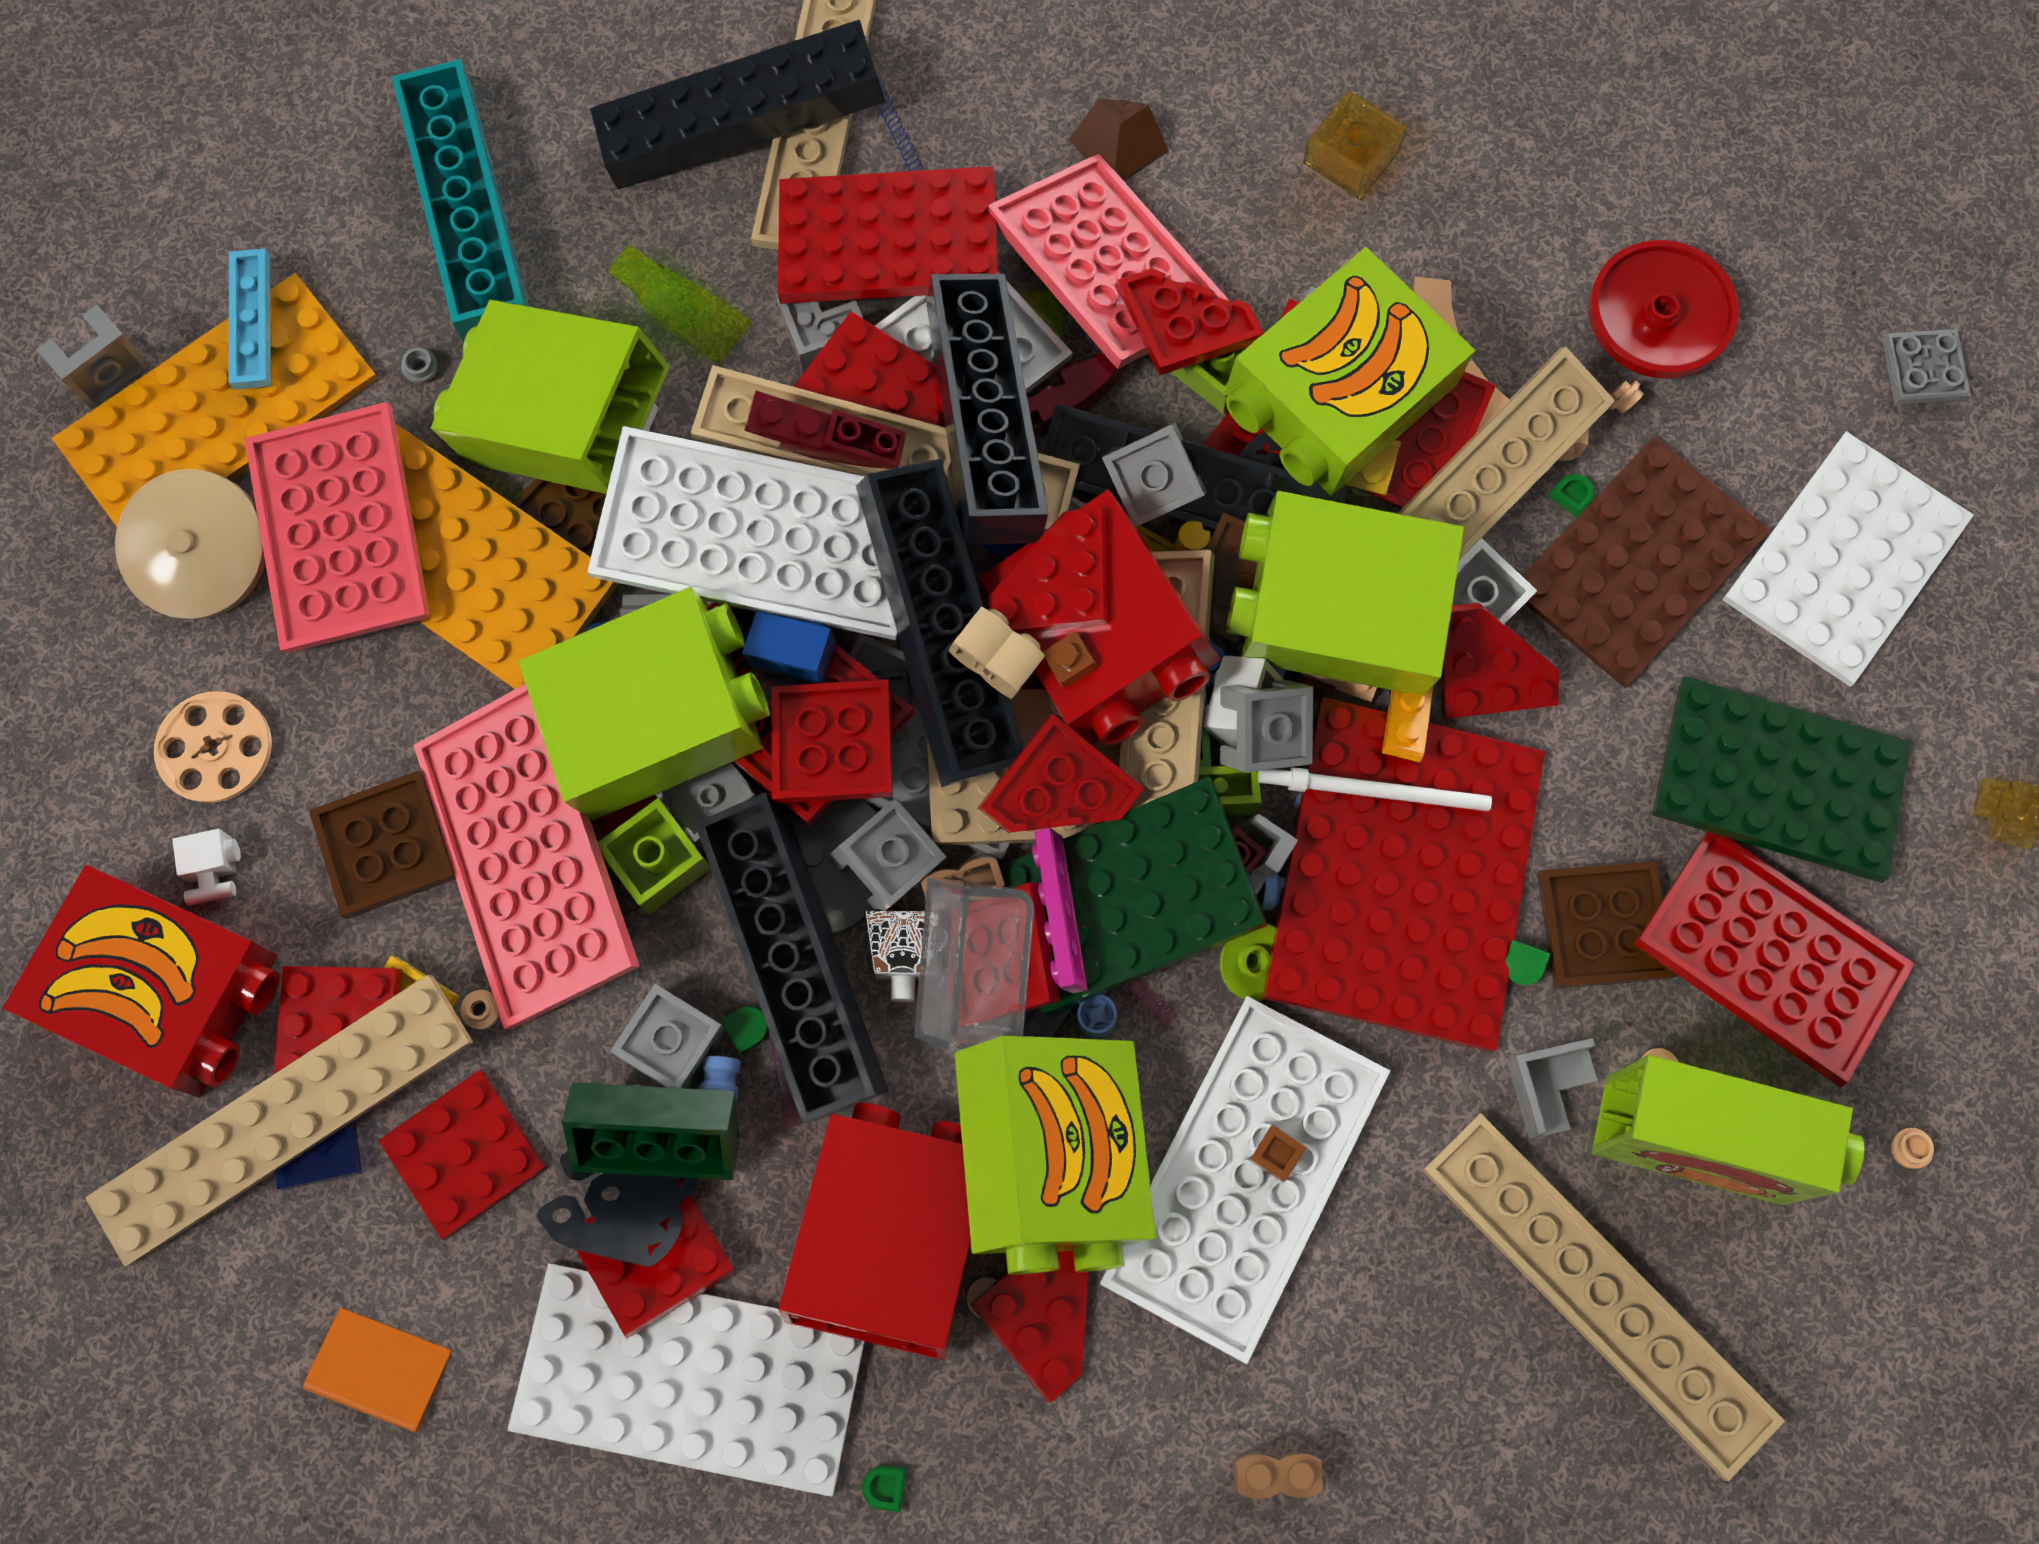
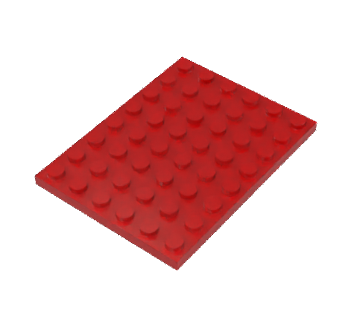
(1405, 903)

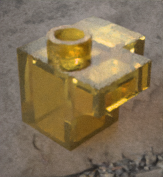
(2011, 809)

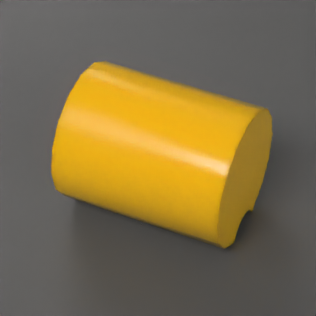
(1192, 537)

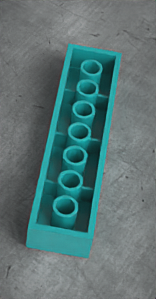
(458, 191)

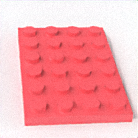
(1083, 236)
(336, 528)

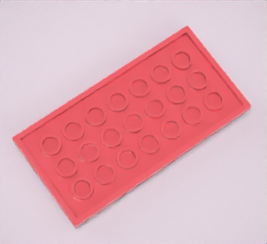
(523, 862)

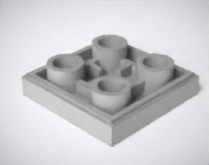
(1926, 366)

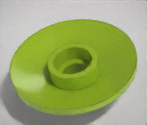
(1239, 977)

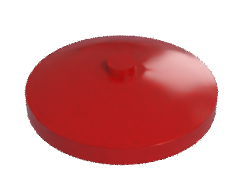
(1663, 309)

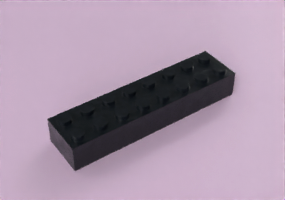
(737, 105)
(985, 410)
(1231, 480)
(931, 603)
(791, 958)

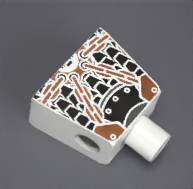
(896, 949)

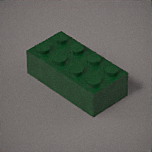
(652, 1130)

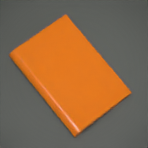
(377, 1370)

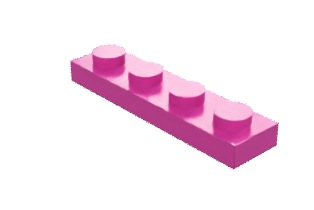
(1057, 897)

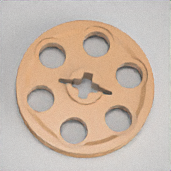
(196, 741)

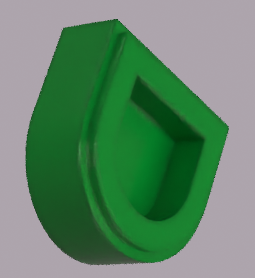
(1573, 493)
(1526, 963)
(746, 1028)
(885, 1487)

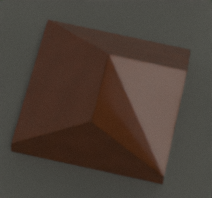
(1121, 134)

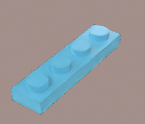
(249, 319)

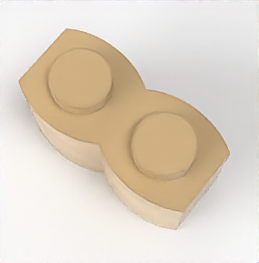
(997, 651)

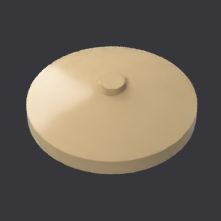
(190, 544)

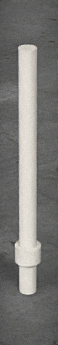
(1300, 779)

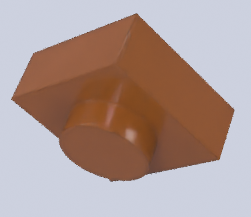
(1070, 659)
(1277, 1153)

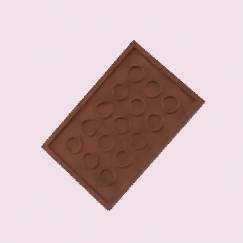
(1641, 561)

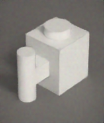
(203, 860)

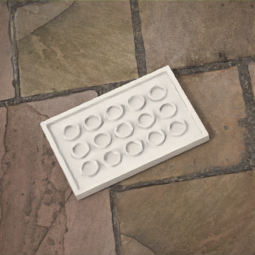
(1848, 558)

